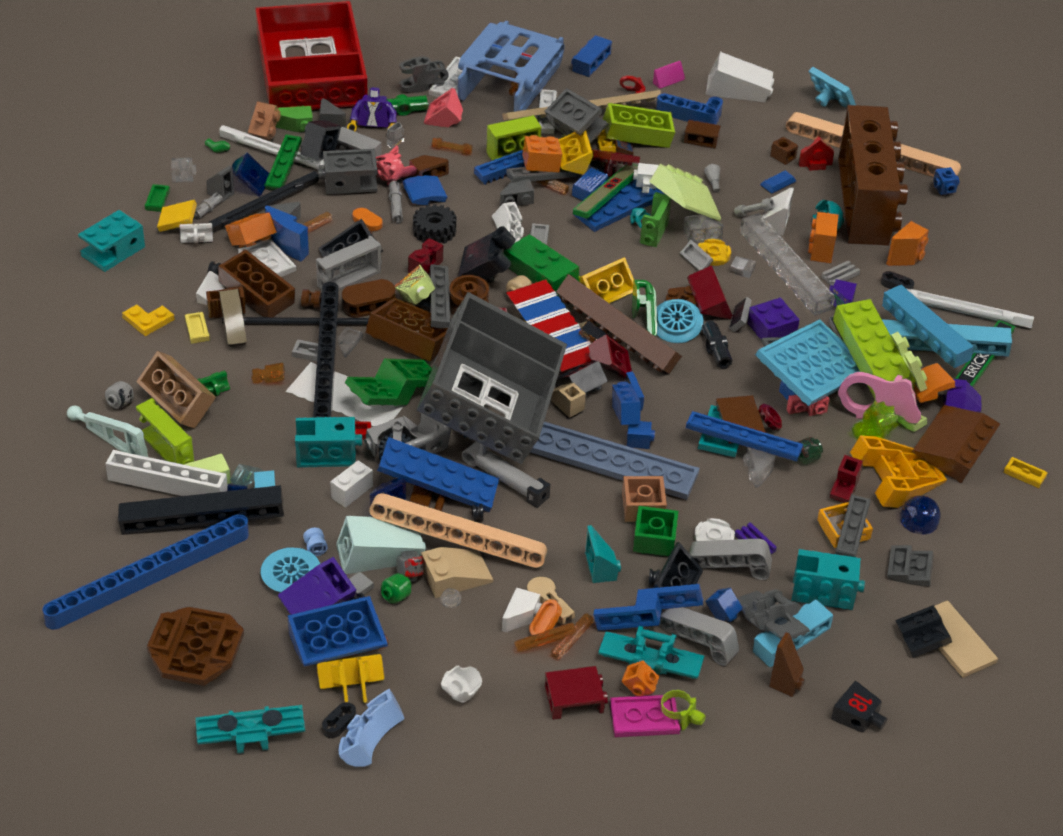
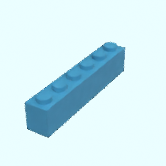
(927, 326)

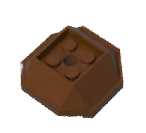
(194, 644)

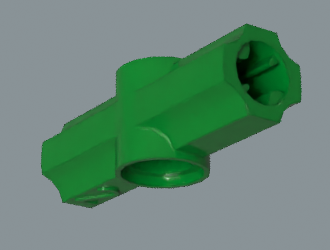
(405, 105)

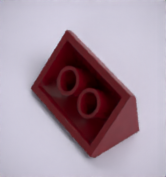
(709, 293)

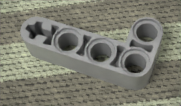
(734, 553)
(704, 630)

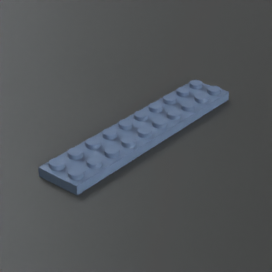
(613, 458)

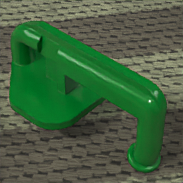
(647, 301)

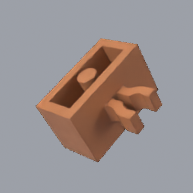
(264, 121)

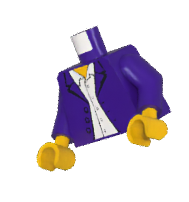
(373, 111)

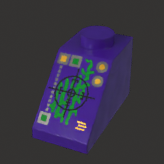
(843, 292)

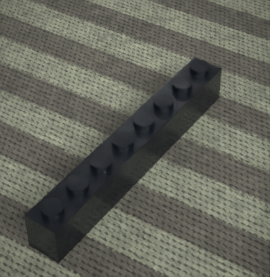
(200, 509)

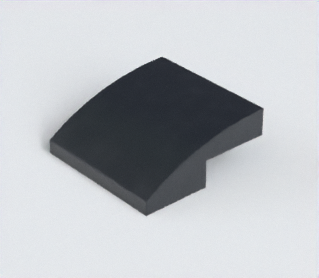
(923, 631)

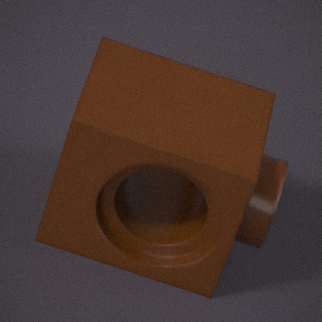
(784, 150)

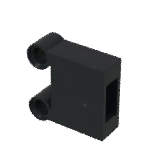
(485, 255)

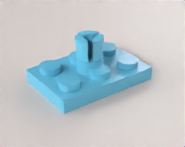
(830, 89)

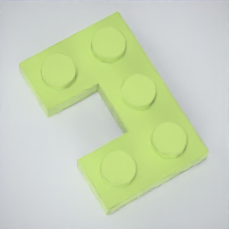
(911, 361)

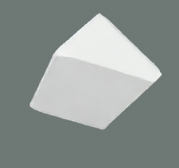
(209, 284)

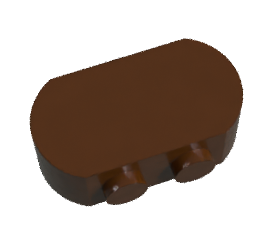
(366, 297)

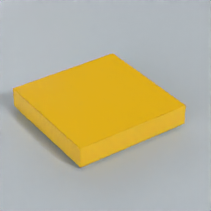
(176, 214)

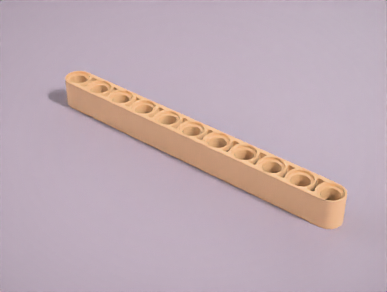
(831, 133)

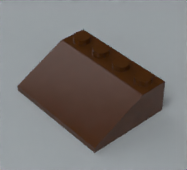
(406, 328)
(956, 440)

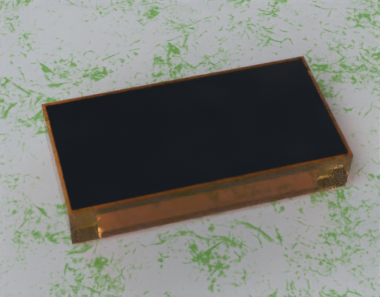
(592, 332)

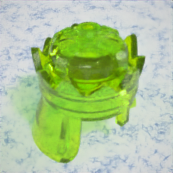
(877, 421)

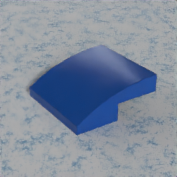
(423, 189)

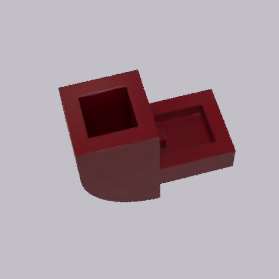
(847, 479)

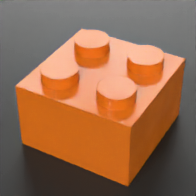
(542, 154)
(251, 229)
(823, 237)

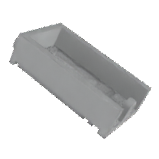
(350, 264)

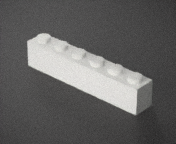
(163, 475)

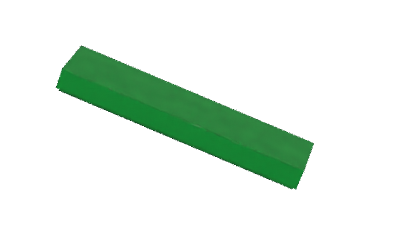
(283, 162)

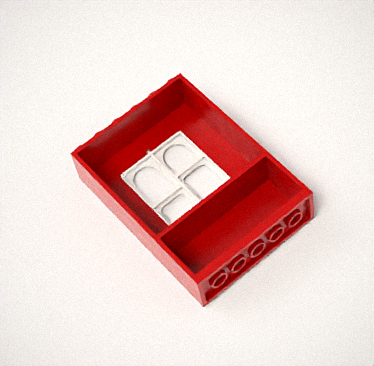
(310, 78)

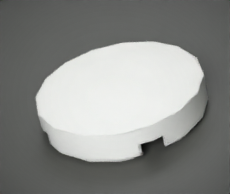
(713, 530)

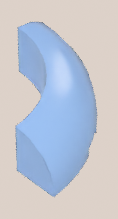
(369, 728)

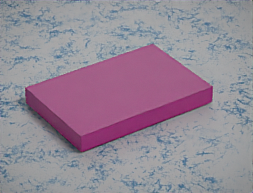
(642, 716)

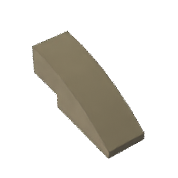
(233, 317)

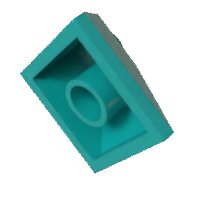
(600, 558)

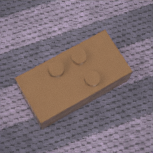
(176, 389)

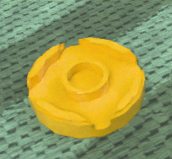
(717, 250)

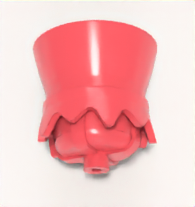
(391, 168)

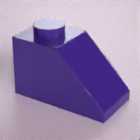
(962, 396)

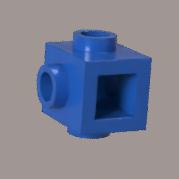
(945, 180)

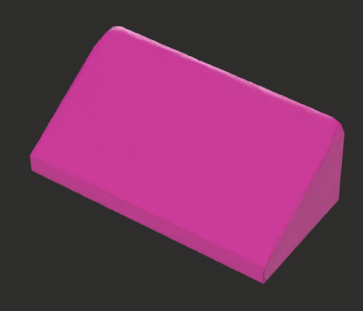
(668, 75)

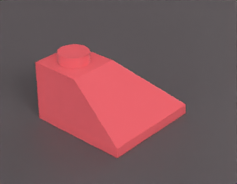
(444, 110)

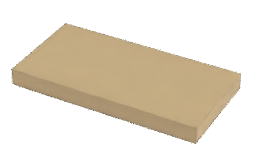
(967, 650)

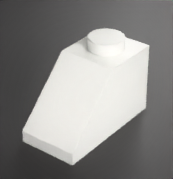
(521, 609)

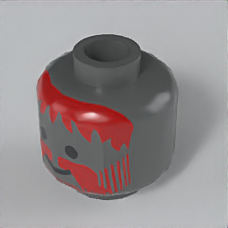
(410, 564)

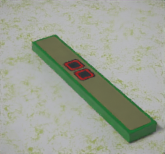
(605, 192)

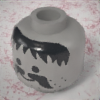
(119, 395)

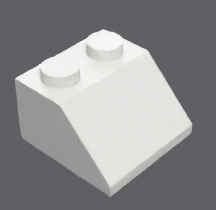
(780, 213)

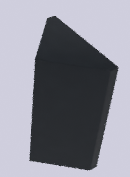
(679, 569)

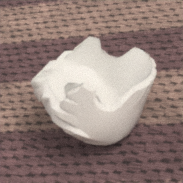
(461, 683)

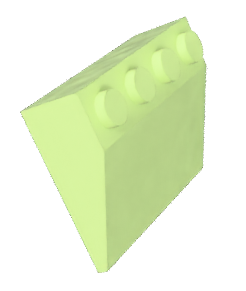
(685, 190)

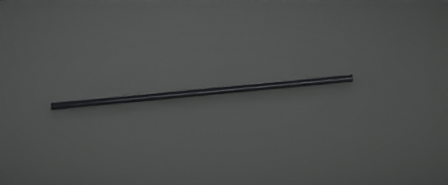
(300, 321)

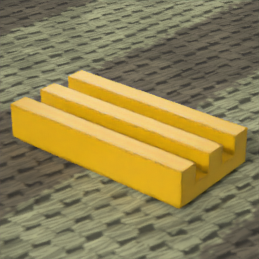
(1025, 472)

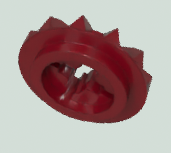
(770, 416)

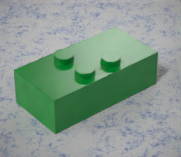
(540, 262)

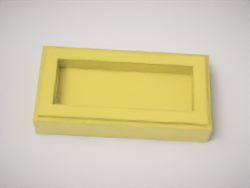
(197, 327)

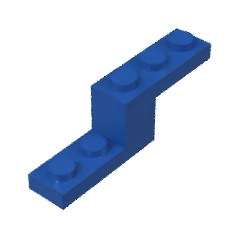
(648, 607)

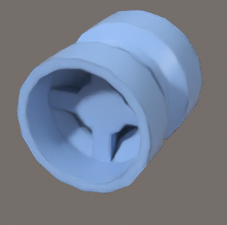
(315, 541)

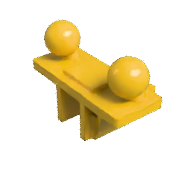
(351, 672)

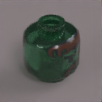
(811, 450)

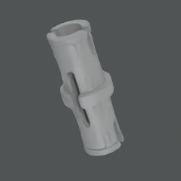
(207, 205)

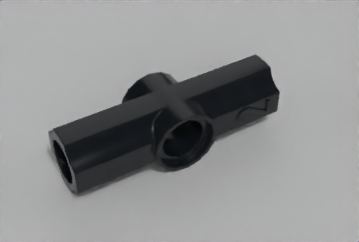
(717, 344)

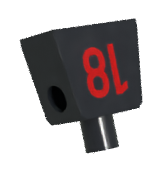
(858, 709)

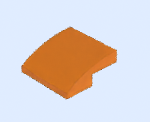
(937, 381)

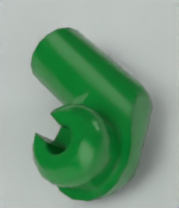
(217, 147)

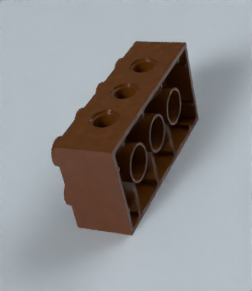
(871, 175)

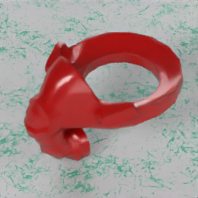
(639, 87)

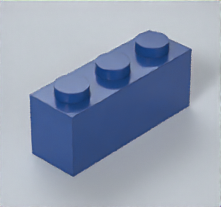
(591, 56)
(626, 403)

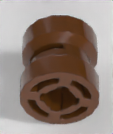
(311, 298)

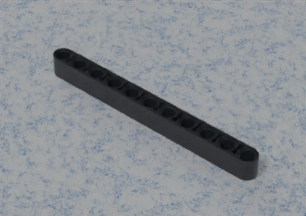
(326, 351)

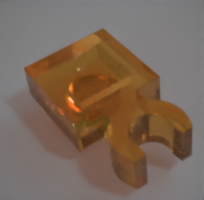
(270, 374)

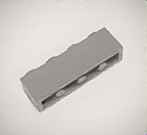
(352, 141)

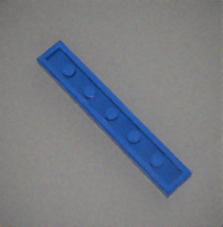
(744, 436)

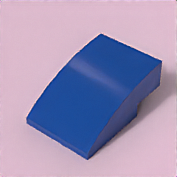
(290, 235)

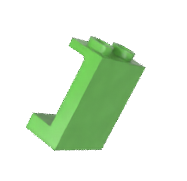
(656, 224)

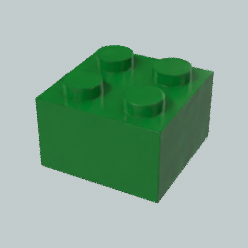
(655, 530)

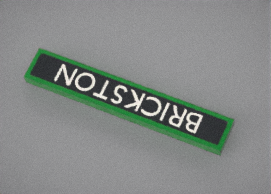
(979, 362)

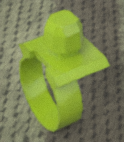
(686, 716)

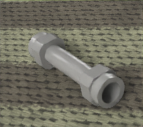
(766, 204)

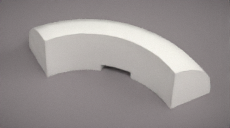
(509, 217)

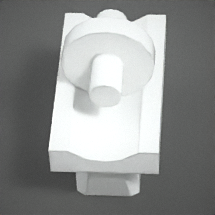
(196, 233)

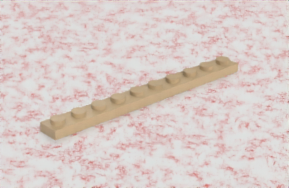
(634, 98)

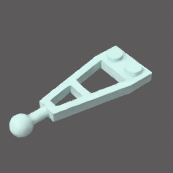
(134, 436)

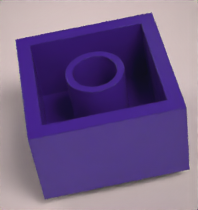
(772, 319)

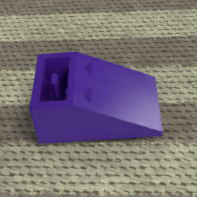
(318, 588)

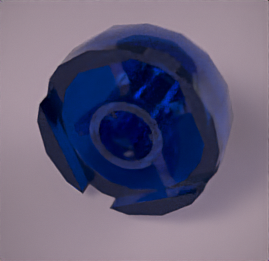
(920, 514)

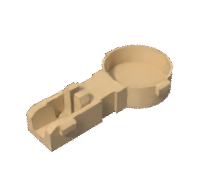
(546, 586)

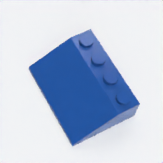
(336, 631)

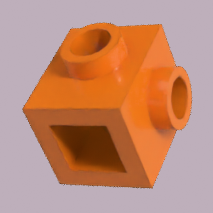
(640, 679)

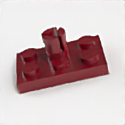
(612, 160)

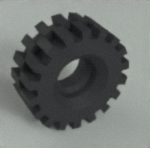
(434, 223)

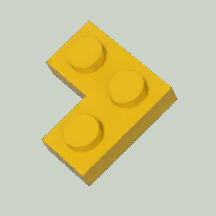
(148, 322)

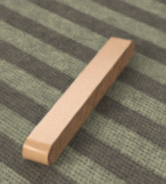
(449, 533)

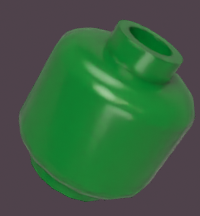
(396, 588)

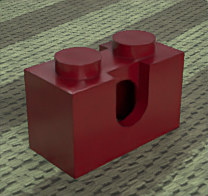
(422, 256)

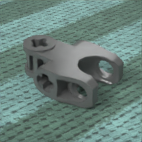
(423, 74)

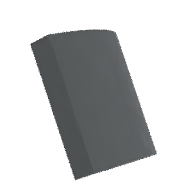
(910, 565)

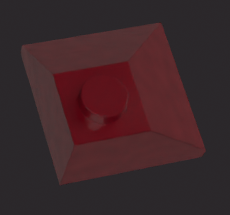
(610, 355)

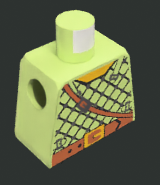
(415, 286)

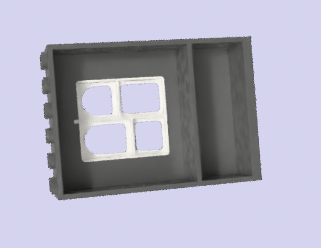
(503, 356)

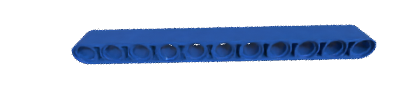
(145, 572)

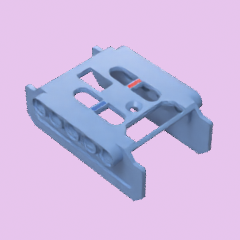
(493, 47)

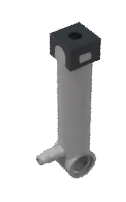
(535, 490)

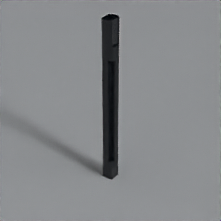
(267, 199)

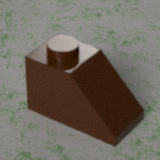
(430, 166)

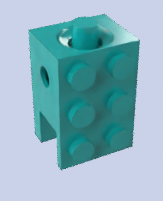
(112, 240)
(326, 442)
(827, 578)

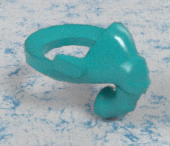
(637, 215)

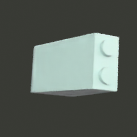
(374, 544)

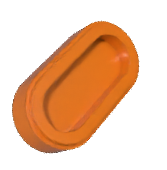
(372, 220)
(546, 617)

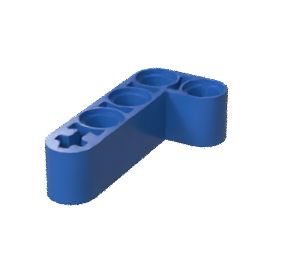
(687, 109)

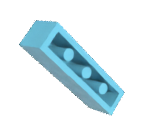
(812, 615)

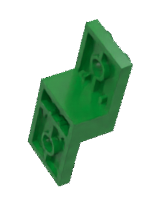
(393, 382)

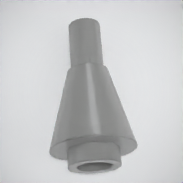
(713, 174)

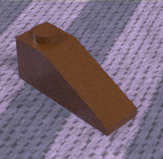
(787, 668)

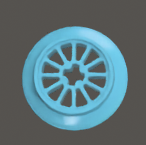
(688, 332)
(276, 568)

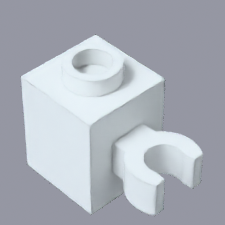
(643, 176)

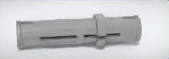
(395, 198)

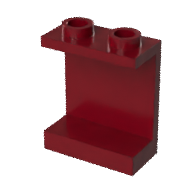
(574, 688)

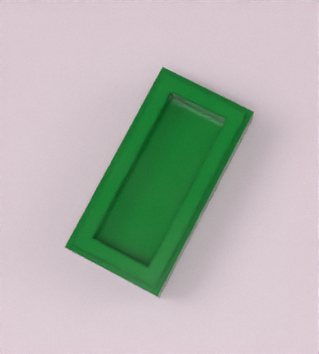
(157, 197)

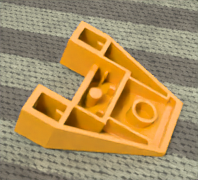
(900, 470)

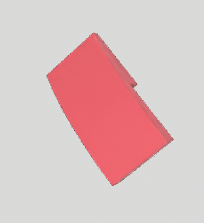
(795, 405)

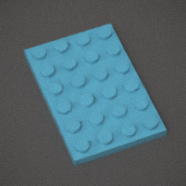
(810, 361)

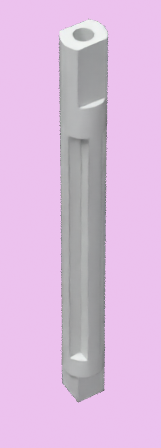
(246, 139)
(973, 309)

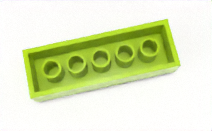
(870, 341)

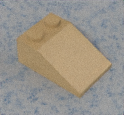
(454, 569)

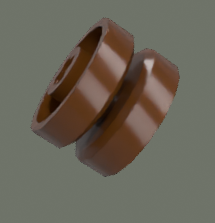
(464, 284)

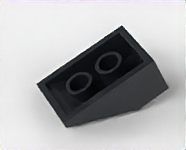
(354, 234)

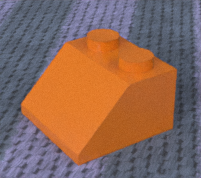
(908, 245)

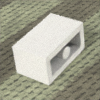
(351, 483)

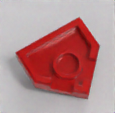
(816, 155)

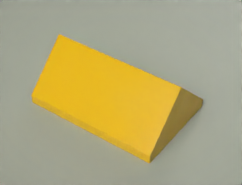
(576, 152)
(610, 281)

